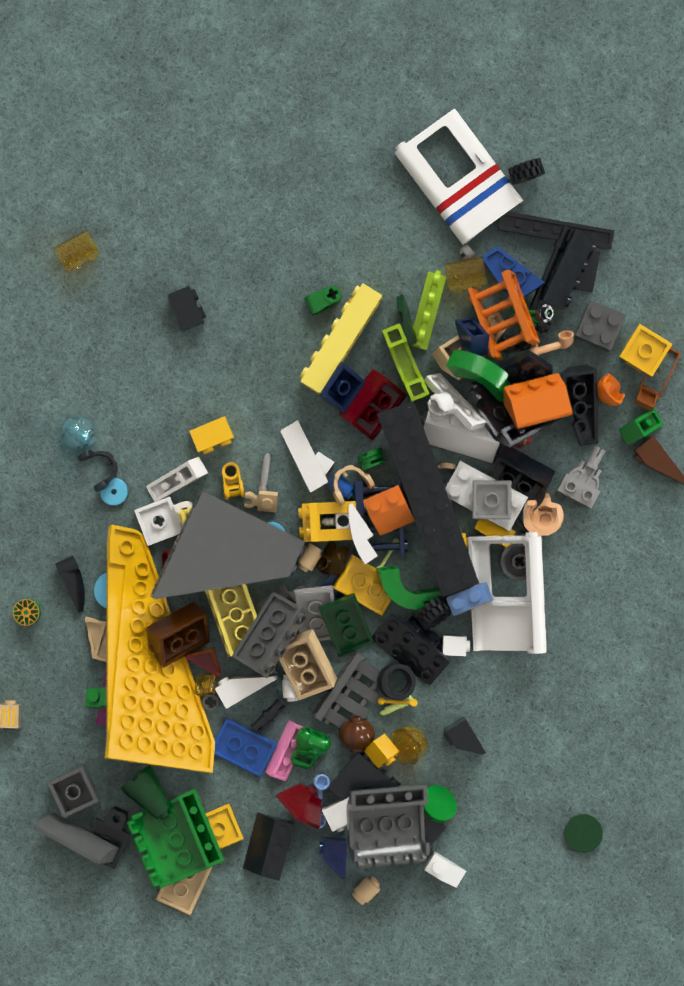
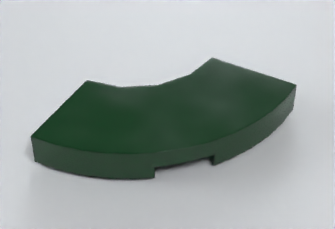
(407, 324)

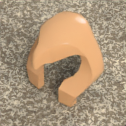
(546, 517)

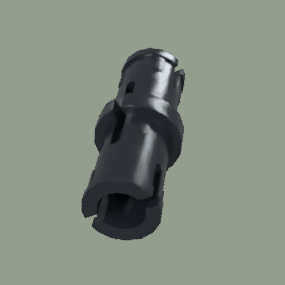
(268, 716)

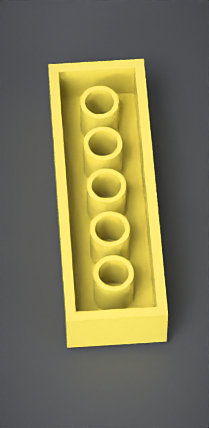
(342, 338)

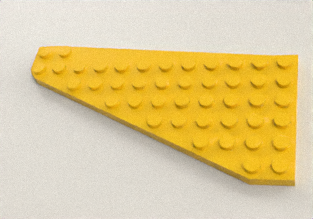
(149, 707)

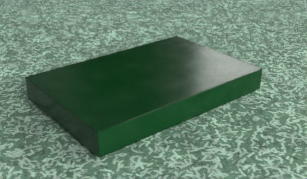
(346, 624)

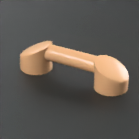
(565, 337)

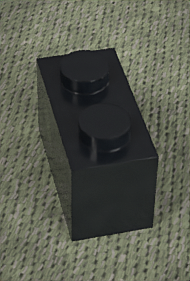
(186, 308)

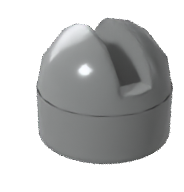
(468, 251)

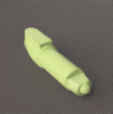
(393, 707)

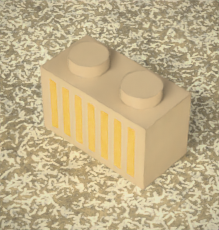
(10, 714)

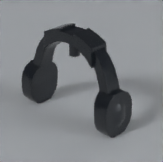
(89, 454)

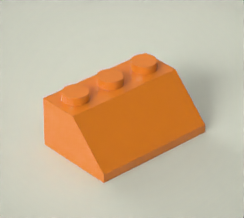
(537, 400)

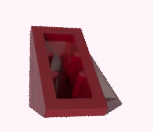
(206, 659)

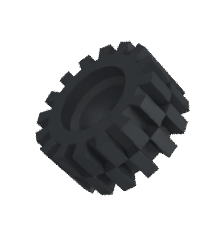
(526, 171)
(433, 613)

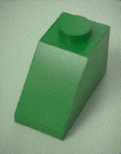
(640, 427)

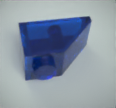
(335, 854)

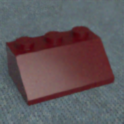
(374, 397)

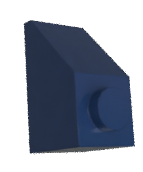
(472, 336)

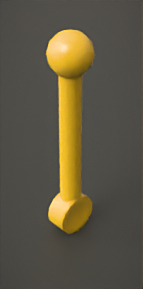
(413, 702)

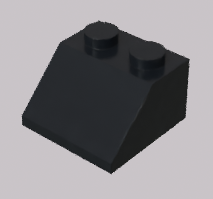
(463, 737)

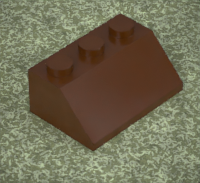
(178, 634)

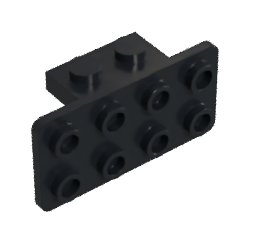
(412, 646)

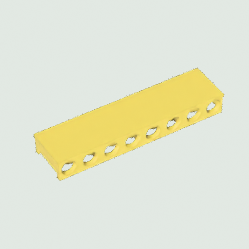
(230, 608)

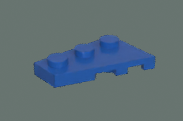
(499, 261)

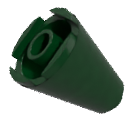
(148, 793)

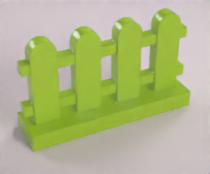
(428, 309)

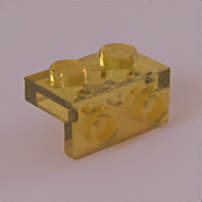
(77, 251)
(465, 274)

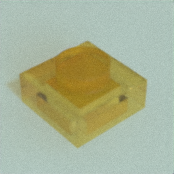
(205, 684)

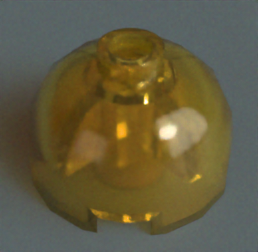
(410, 743)

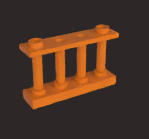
(521, 316)

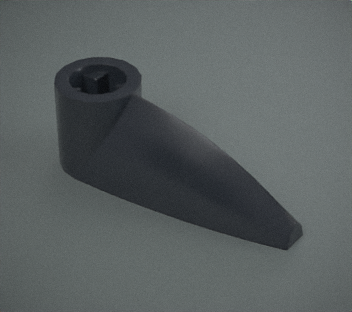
(73, 581)

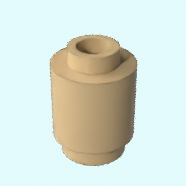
(309, 558)
(366, 890)

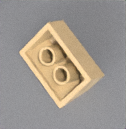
(307, 665)

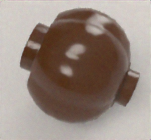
(356, 734)

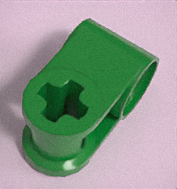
(319, 300)

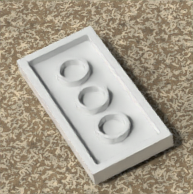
(461, 491)

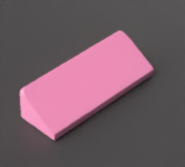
(280, 762)

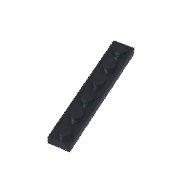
(551, 228)

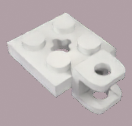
(164, 509)

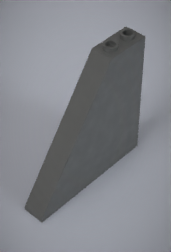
(225, 549)

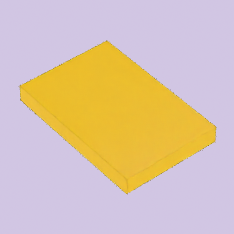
(363, 581)

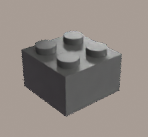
(599, 326)
(74, 791)

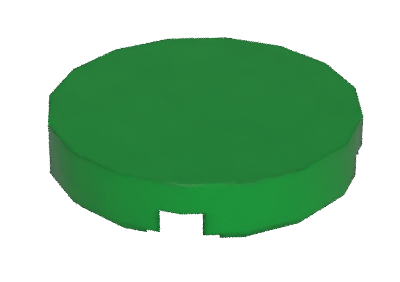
(440, 804)

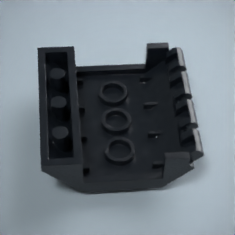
(498, 419)

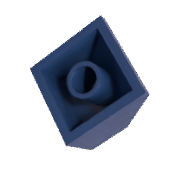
(342, 388)

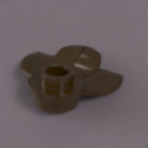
(333, 559)

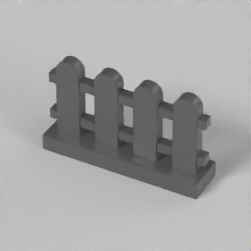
(352, 683)

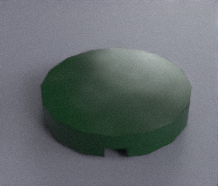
(583, 833)

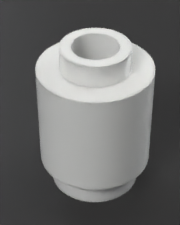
(287, 689)

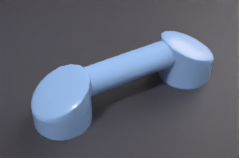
(319, 781)

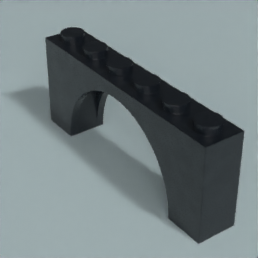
(362, 773)

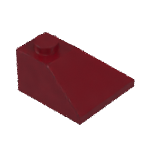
(302, 804)

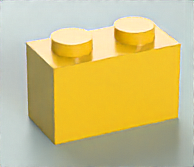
(211, 435)

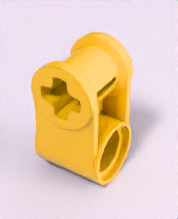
(232, 482)

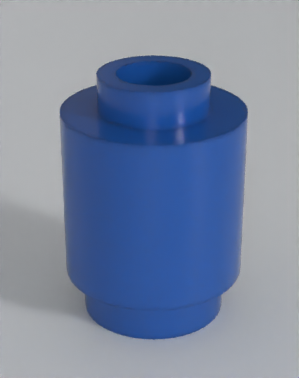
(343, 485)

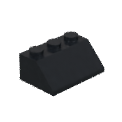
(525, 472)
(268, 846)

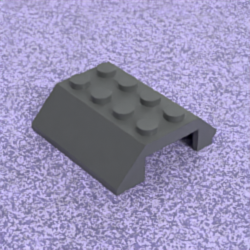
(387, 826)

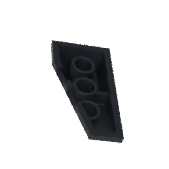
(583, 397)

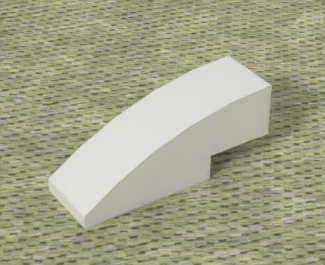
(360, 534)

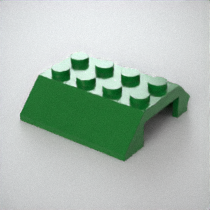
(178, 844)

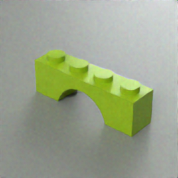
(405, 363)

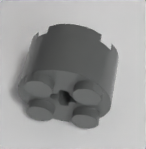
(507, 561)

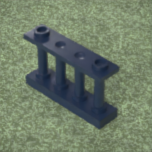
(362, 490)

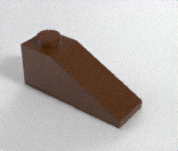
(655, 458)

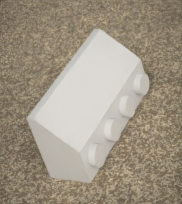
(452, 435)

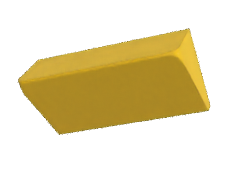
(489, 528)

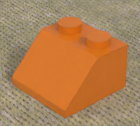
(389, 510)

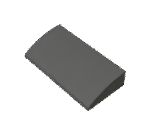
(76, 838)

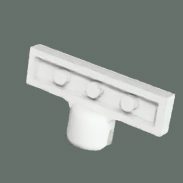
(449, 401)

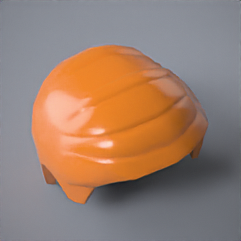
(608, 391)

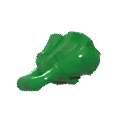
(311, 745)

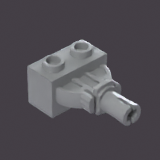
(581, 483)

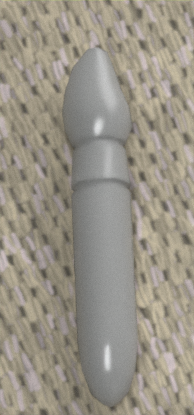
(264, 472)

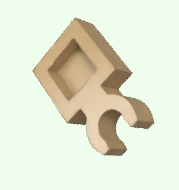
(264, 500)

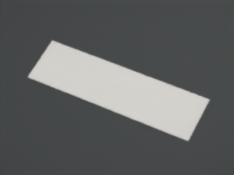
(304, 456)

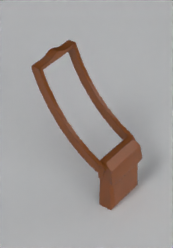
(647, 397)

